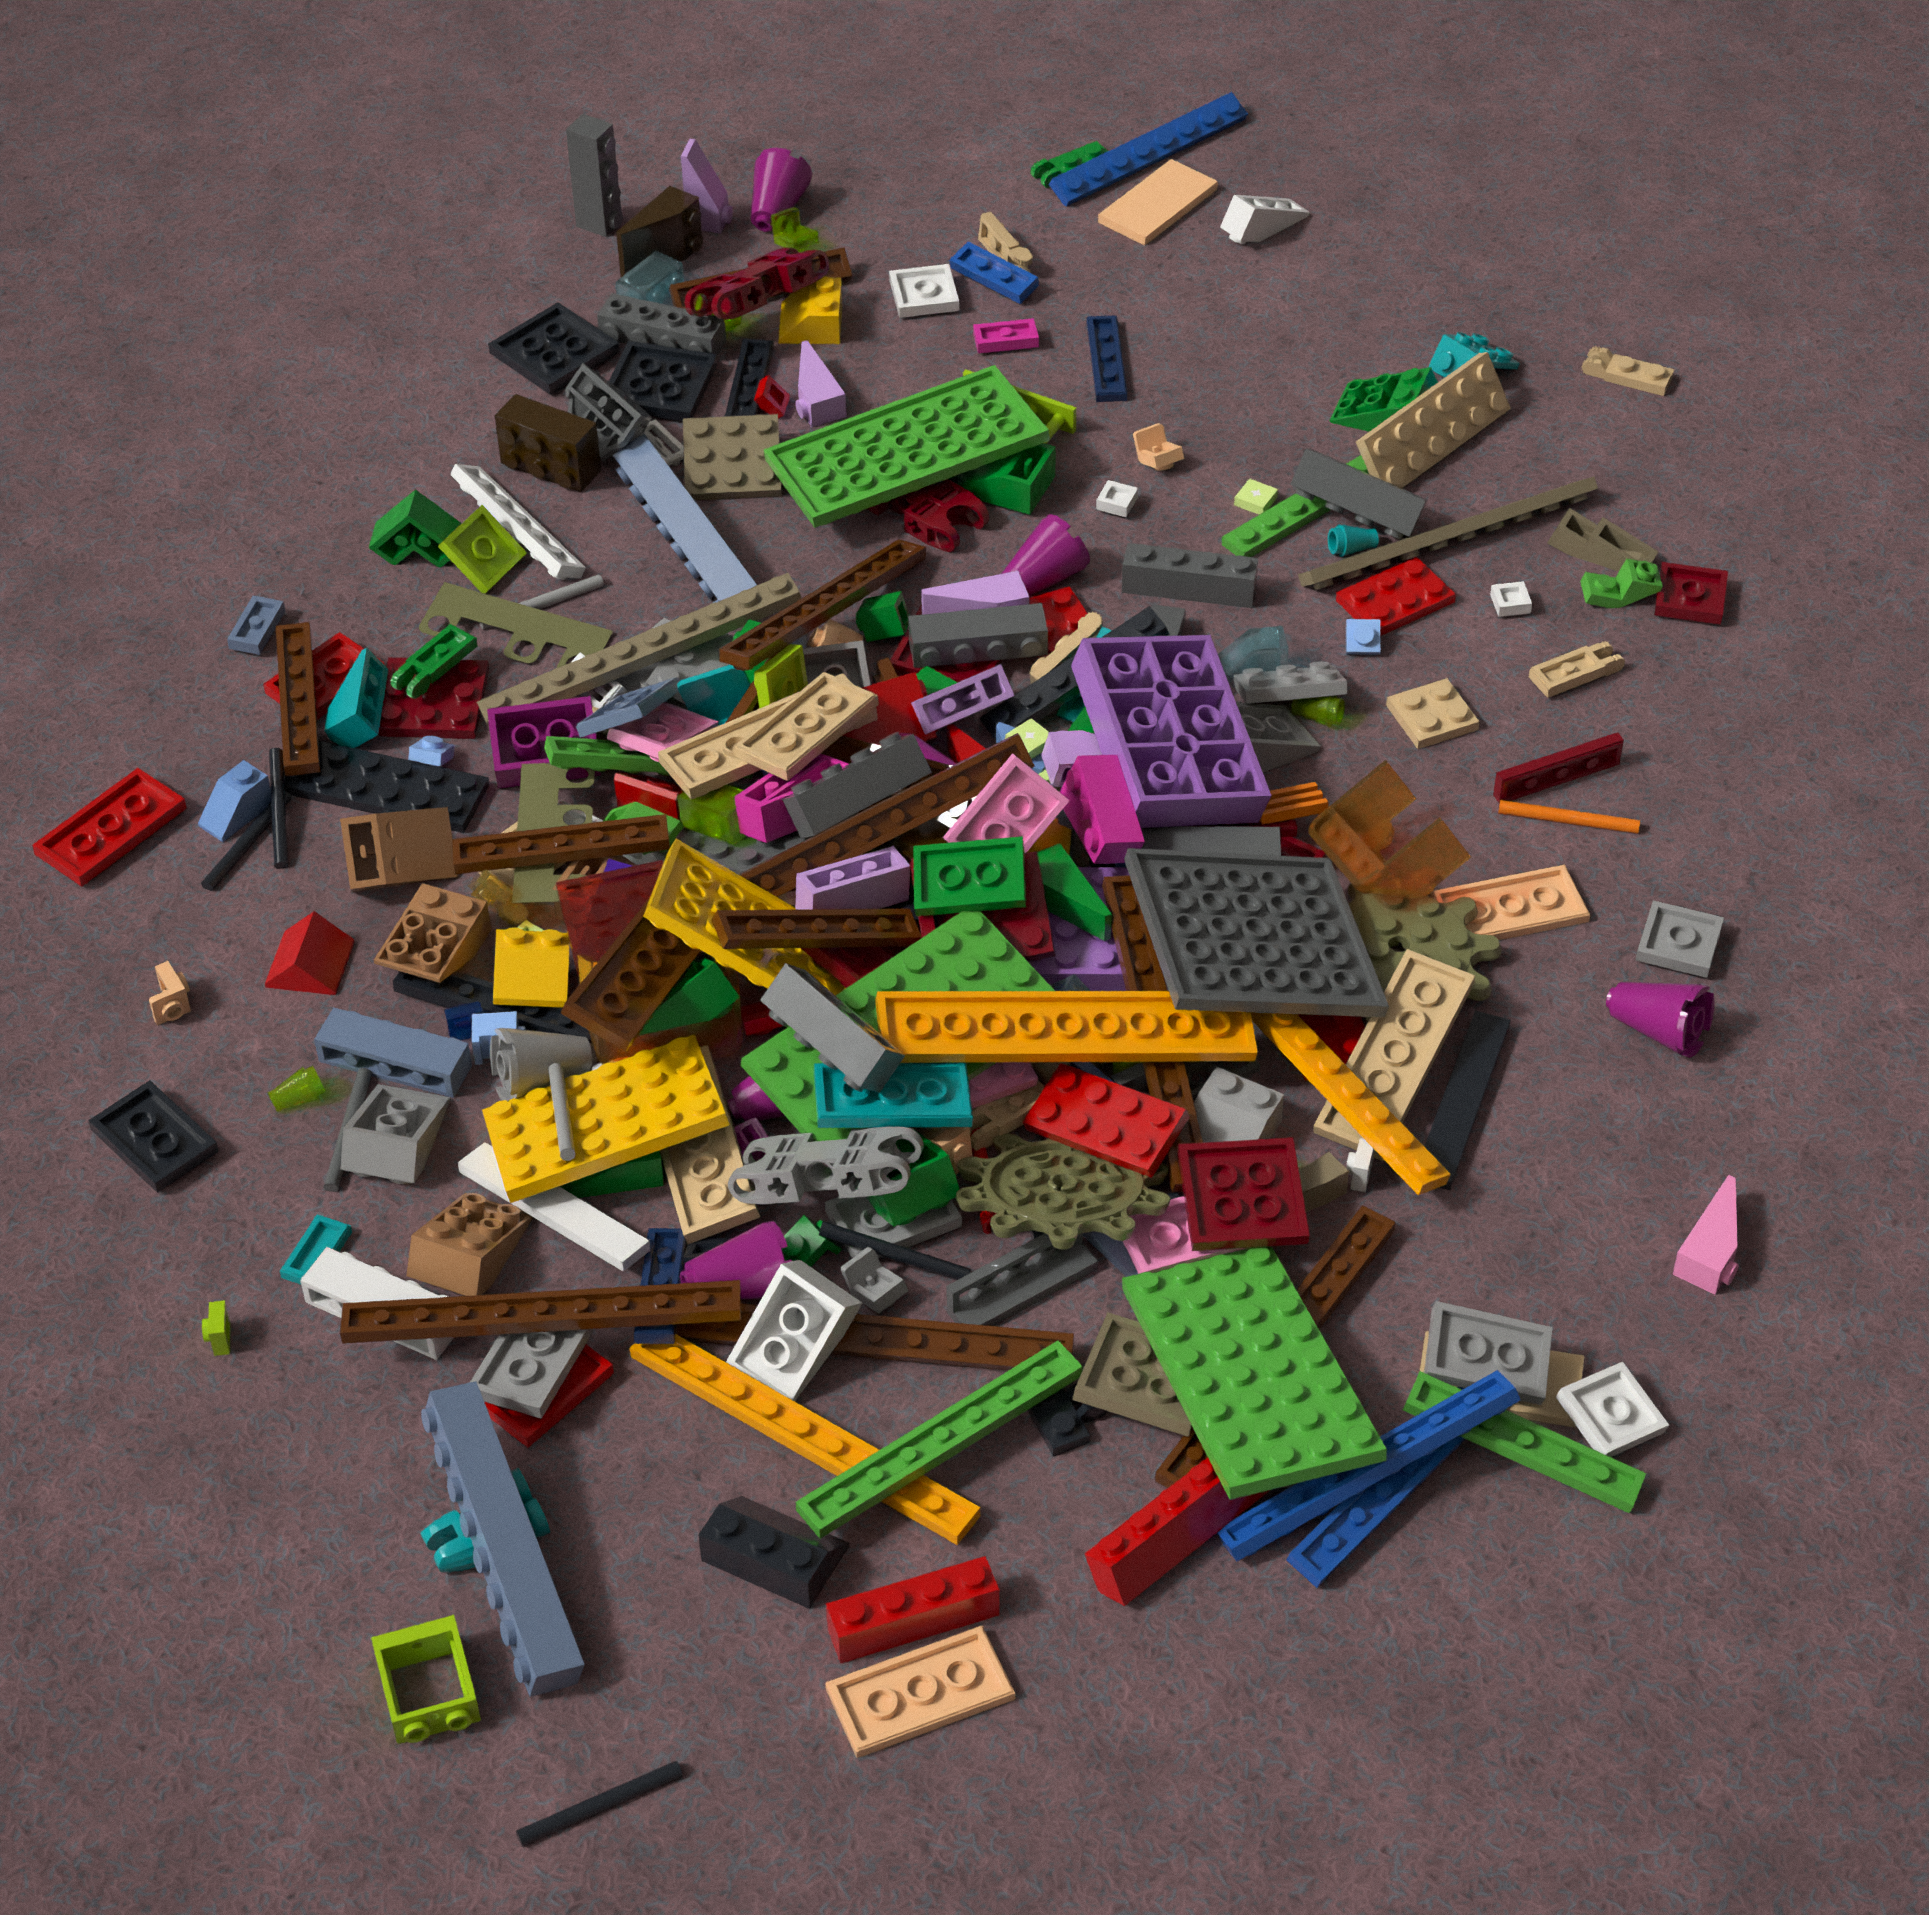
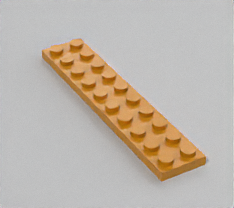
(1058, 1027)

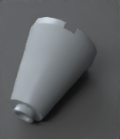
(525, 1055)

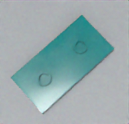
(911, 1098)

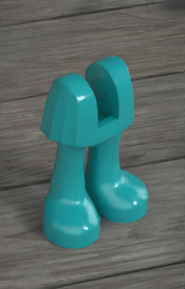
(455, 1550)

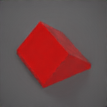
(647, 791)
(311, 957)

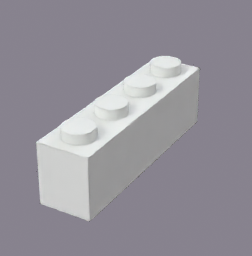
(343, 1279)

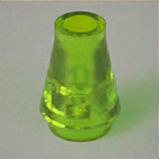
(1323, 710)
(297, 1089)

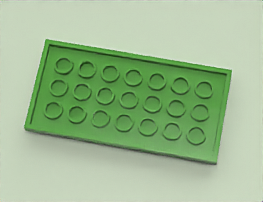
(905, 445)
(956, 956)
(1252, 1371)

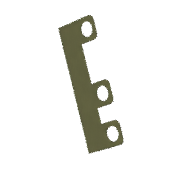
(525, 622)
(541, 810)

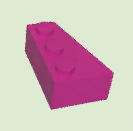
(761, 806)
(1101, 808)

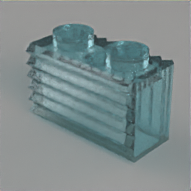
(651, 278)

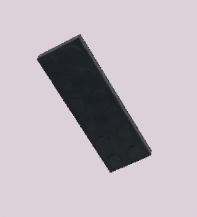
(383, 782)

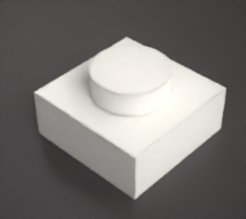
(1117, 498)
(1511, 599)
(1360, 1165)

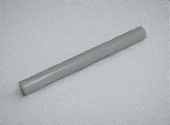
(561, 594)
(561, 1112)

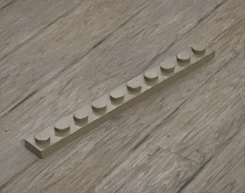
(1436, 538)
(650, 646)

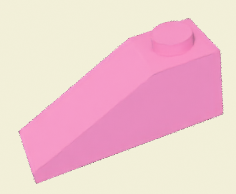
(1711, 1246)

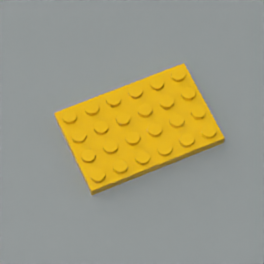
(690, 894)
(614, 1117)

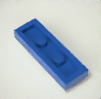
(994, 272)

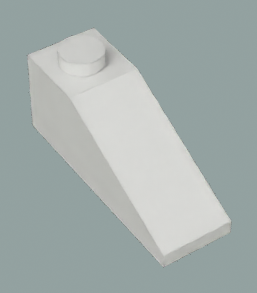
(1260, 217)

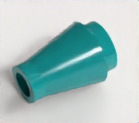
(1350, 539)

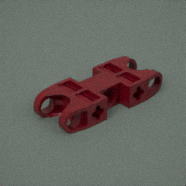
(750, 288)
(934, 512)

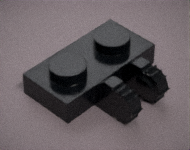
(1061, 1424)

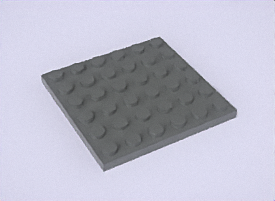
(1254, 933)

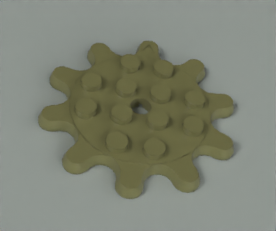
(1425, 928)
(1026, 1192)

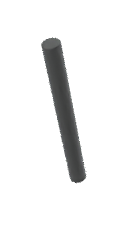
(356, 1099)

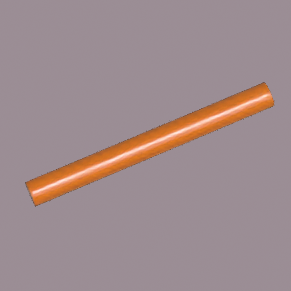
(1569, 816)

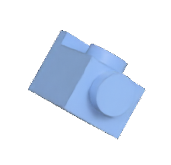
(483, 1029)

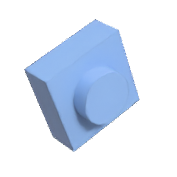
(1363, 637)
(431, 751)

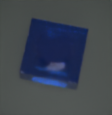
(460, 1020)

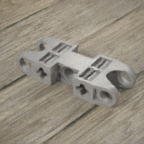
(855, 1165)

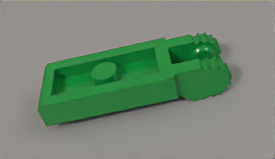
(1051, 168)
(433, 660)

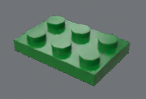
(969, 876)

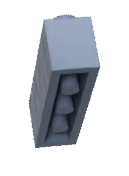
(393, 1052)

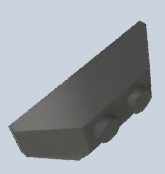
(616, 414)

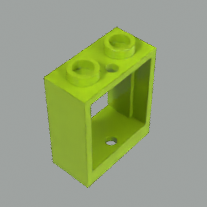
(415, 1646)

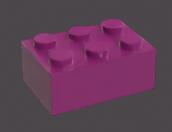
(521, 732)

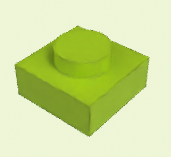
(217, 1328)

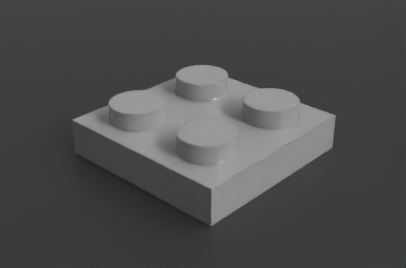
(1679, 939)

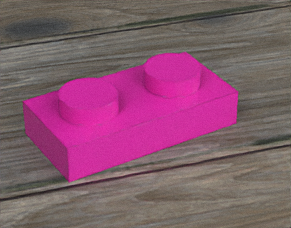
(1006, 335)

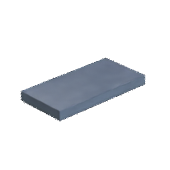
(628, 707)

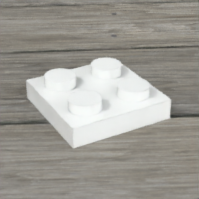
(924, 290)
(1612, 1410)

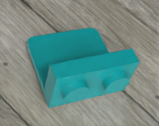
(1459, 348)
(714, 692)

